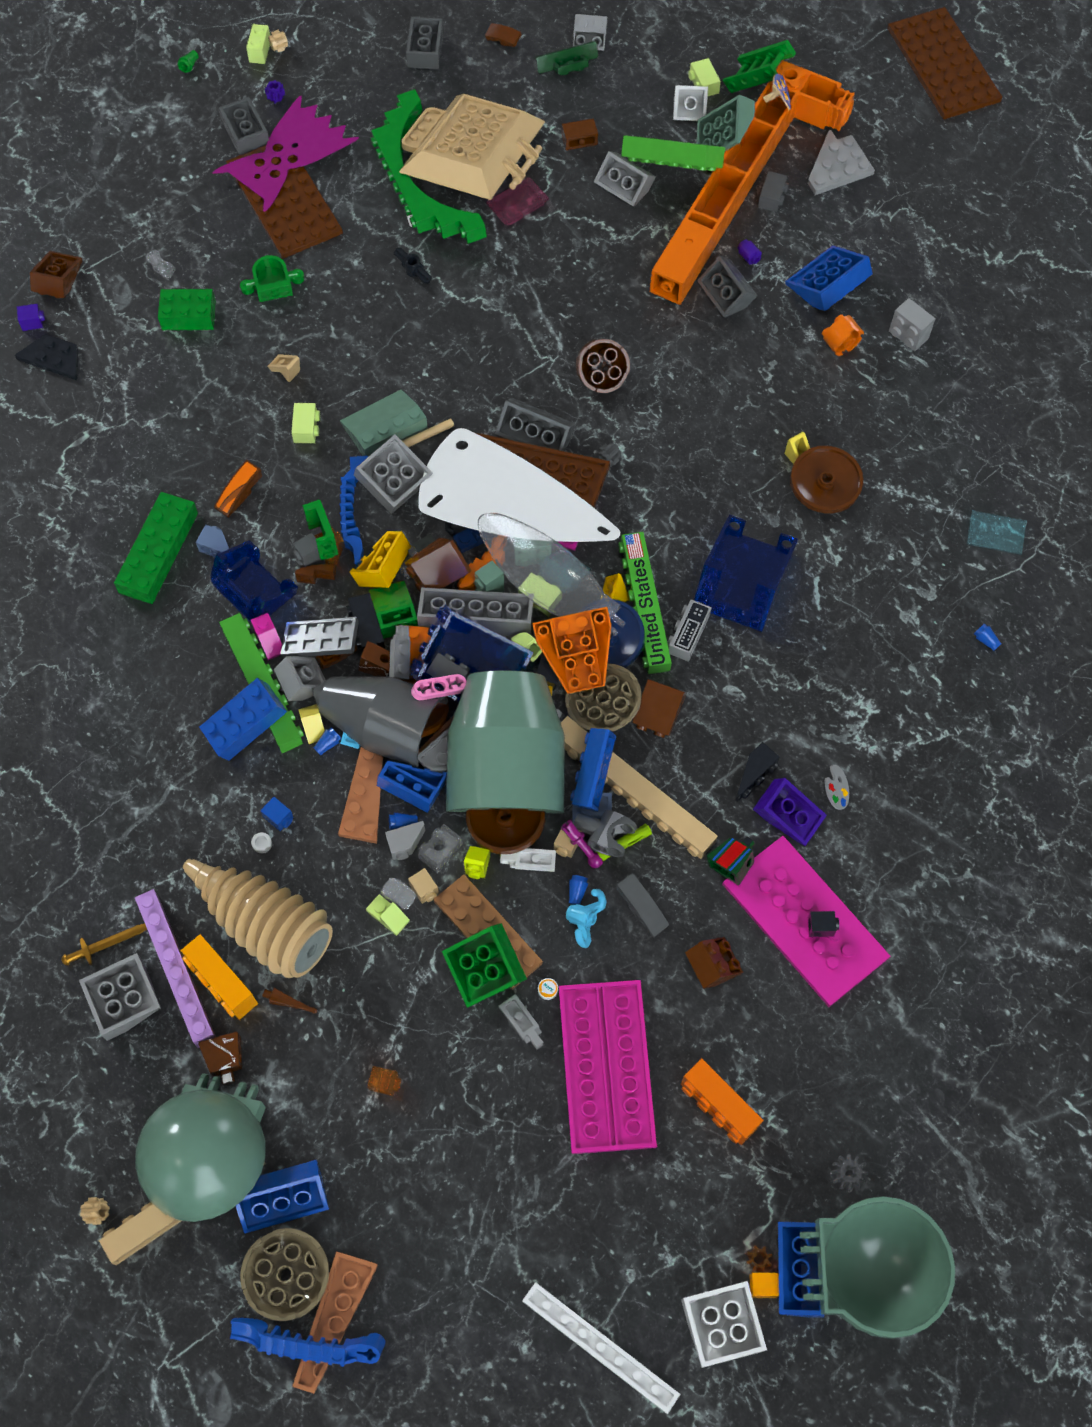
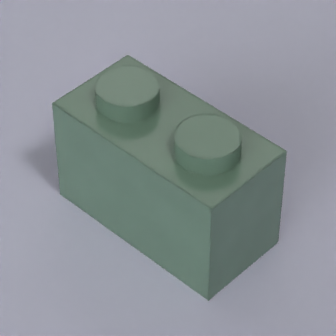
(489, 578)

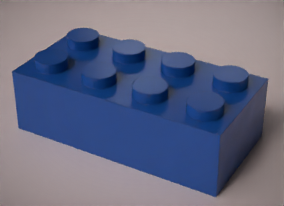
(243, 719)

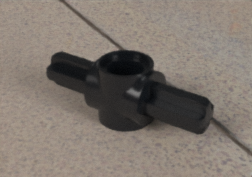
(412, 265)

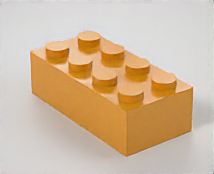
(219, 977)

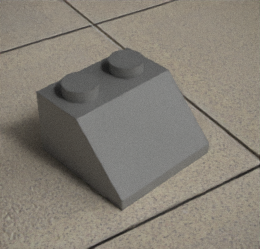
(299, 677)

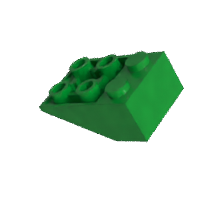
(393, 608)

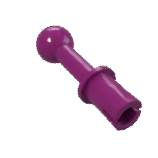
(577, 838)

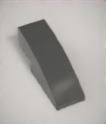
(642, 905)

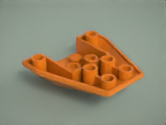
(577, 647)

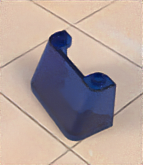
(248, 583)

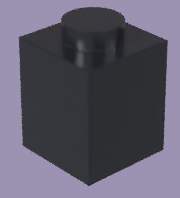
(822, 924)

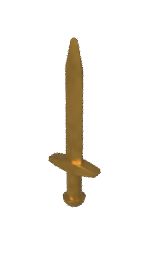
(86, 951)

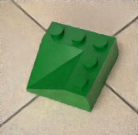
(484, 965)

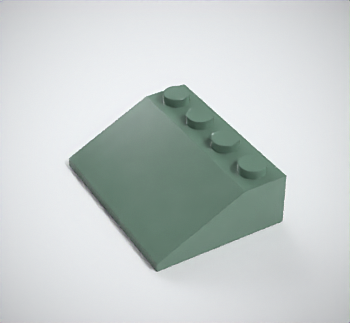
(726, 123)
(381, 420)

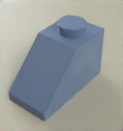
(211, 541)

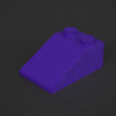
(789, 811)

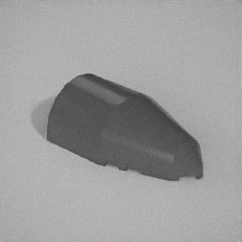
(377, 714)

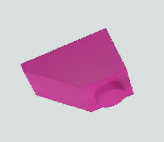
(267, 636)

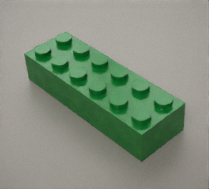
(156, 547)

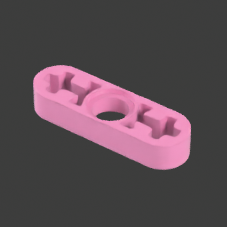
(432, 692)

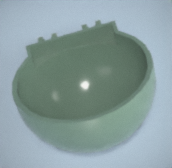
(202, 1150)
(882, 1267)

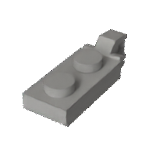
(400, 653)
(521, 1021)

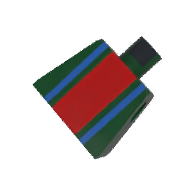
(732, 859)

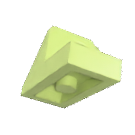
(388, 914)

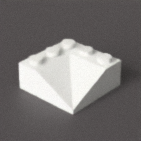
(724, 1324)

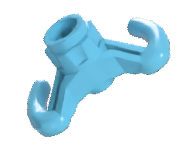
(585, 917)

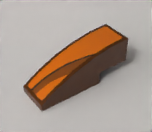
(238, 488)

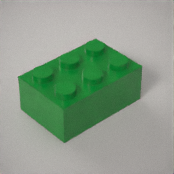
(186, 309)

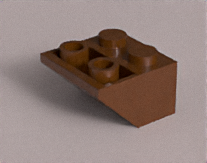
(713, 962)

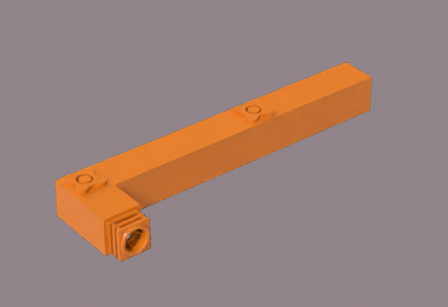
(812, 100)

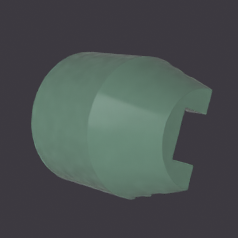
(505, 745)

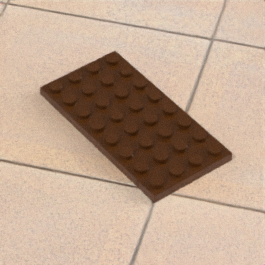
(944, 63)
(299, 212)
(576, 472)

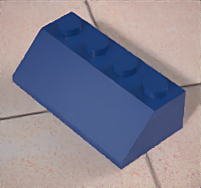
(593, 769)
(283, 1197)
(796, 1267)

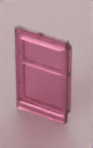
(518, 202)

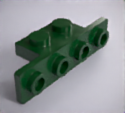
(568, 59)

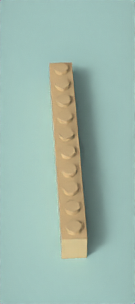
(646, 797)

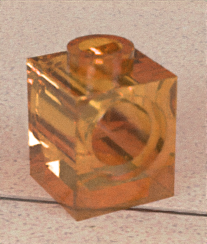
(384, 1081)

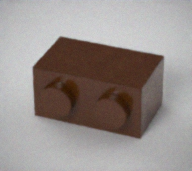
(579, 134)

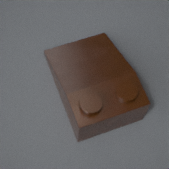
(55, 274)

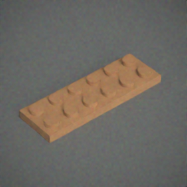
(474, 913)

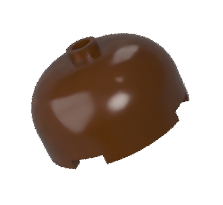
(613, 367)

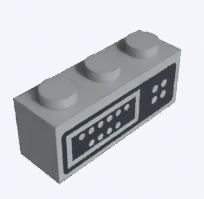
(688, 630)

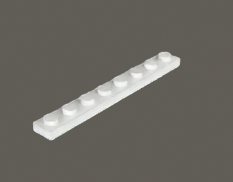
(601, 1348)

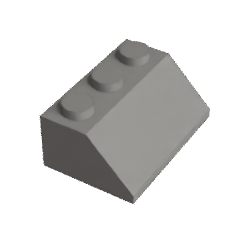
(624, 178)

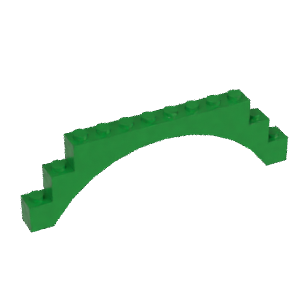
(422, 209)

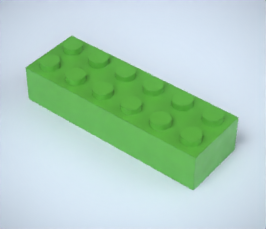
(673, 153)

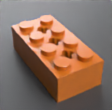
(721, 1102)

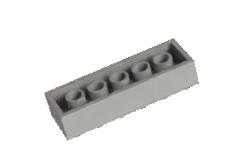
(500, 611)

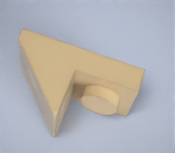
(286, 364)

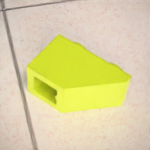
(476, 862)

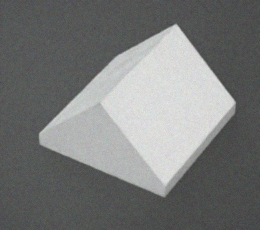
(690, 102)

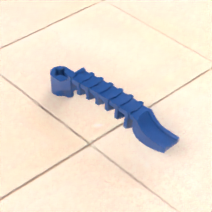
(349, 531)
(362, 1349)

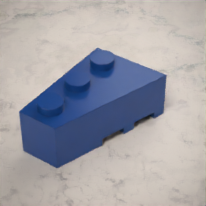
(412, 784)

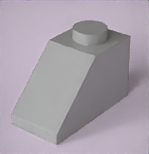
(404, 840)

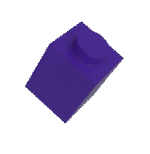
(30, 317)

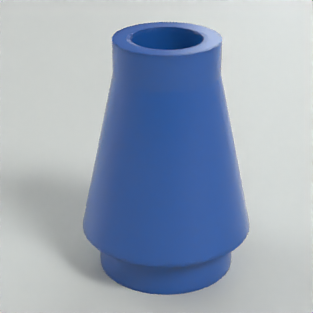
(987, 637)
(327, 741)
(400, 820)
(577, 889)

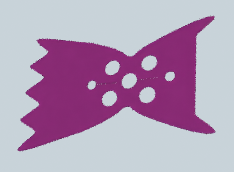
(297, 126)

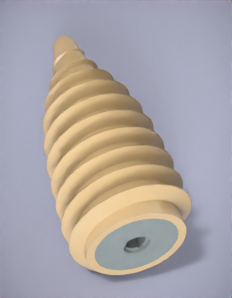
(264, 918)

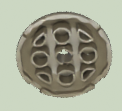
(620, 708)
(263, 1268)

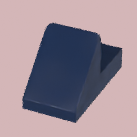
(467, 540)

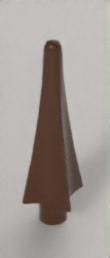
(279, 998)

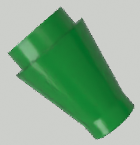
(188, 61)

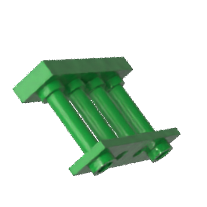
(759, 66)

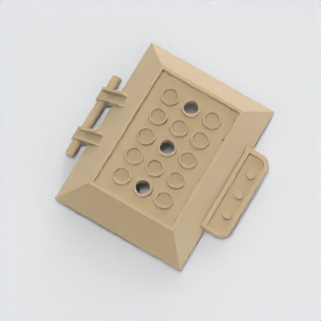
(484, 156)

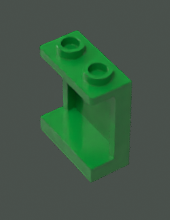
(316, 517)

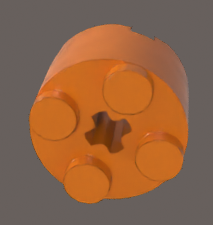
(842, 334)

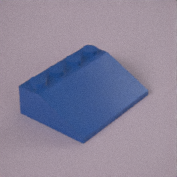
(830, 277)

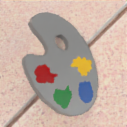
(837, 791)

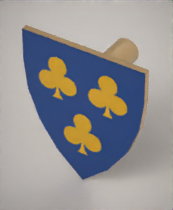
(779, 88)

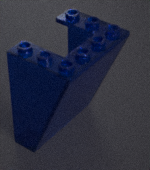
(743, 575)
(469, 644)

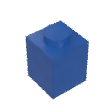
(277, 814)

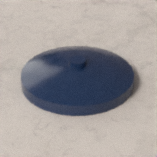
(629, 641)

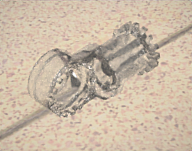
(160, 265)

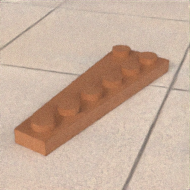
(362, 807)
(344, 1292)

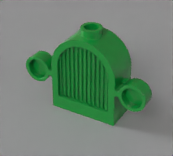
(271, 279)

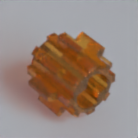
(764, 1263)

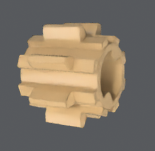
(278, 41)
(94, 1211)

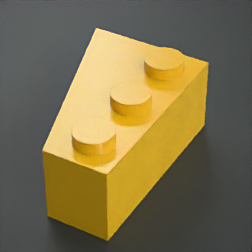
(383, 562)

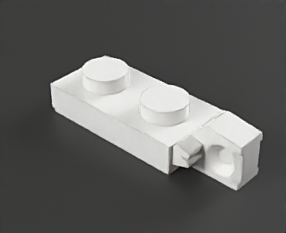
(531, 860)

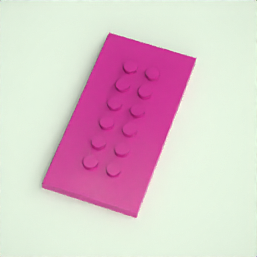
(779, 898)
(606, 1067)

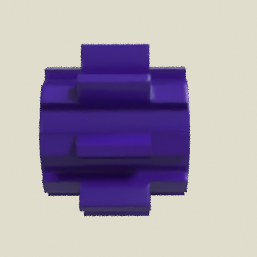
(275, 91)

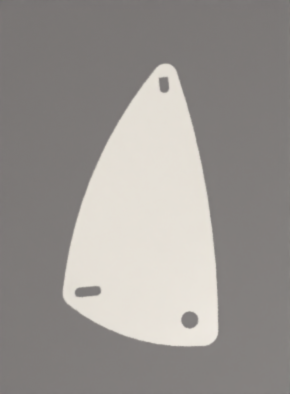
(497, 481)

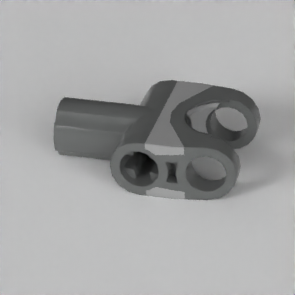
(604, 830)

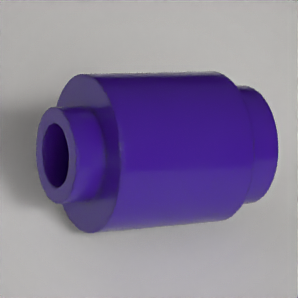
(749, 252)

